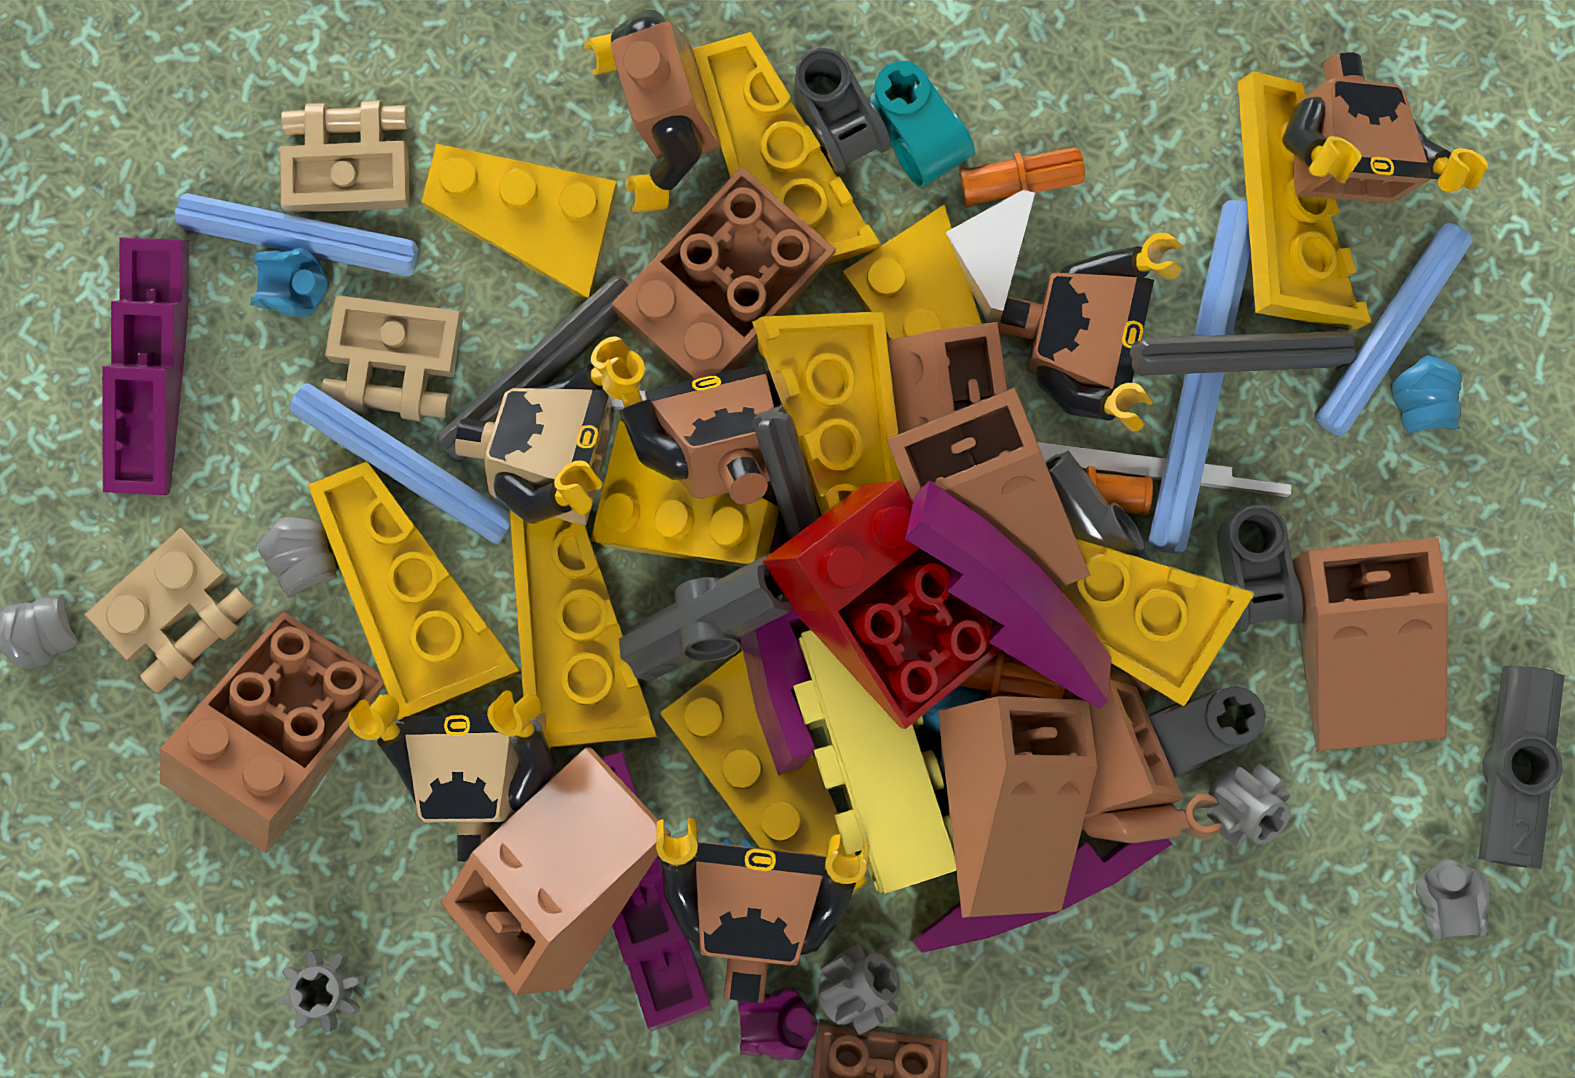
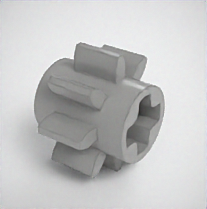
(1249, 805)
(859, 989)
(302, 994)

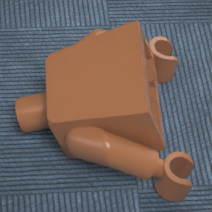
(1133, 779)

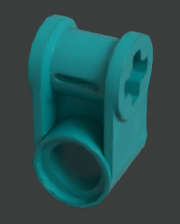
(925, 132)

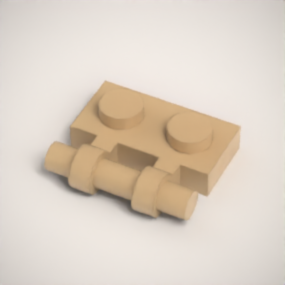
(344, 174)
(393, 338)
(157, 597)

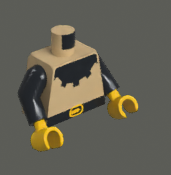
(549, 441)
(464, 765)

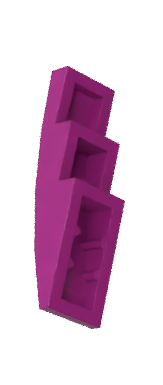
(146, 366)
(1026, 607)
(773, 668)
(1087, 877)
(653, 944)

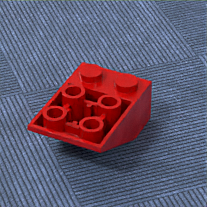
(882, 602)

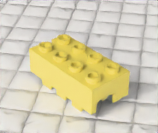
(881, 776)

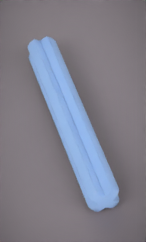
(292, 232)
(1393, 329)
(401, 463)

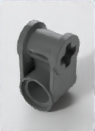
(842, 120)
(1263, 573)
(1192, 734)

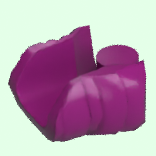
(777, 1026)

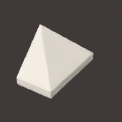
(989, 251)

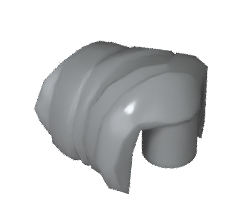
(298, 554)
(35, 632)
(1454, 900)

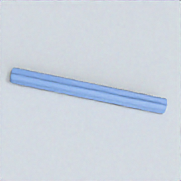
(1201, 390)

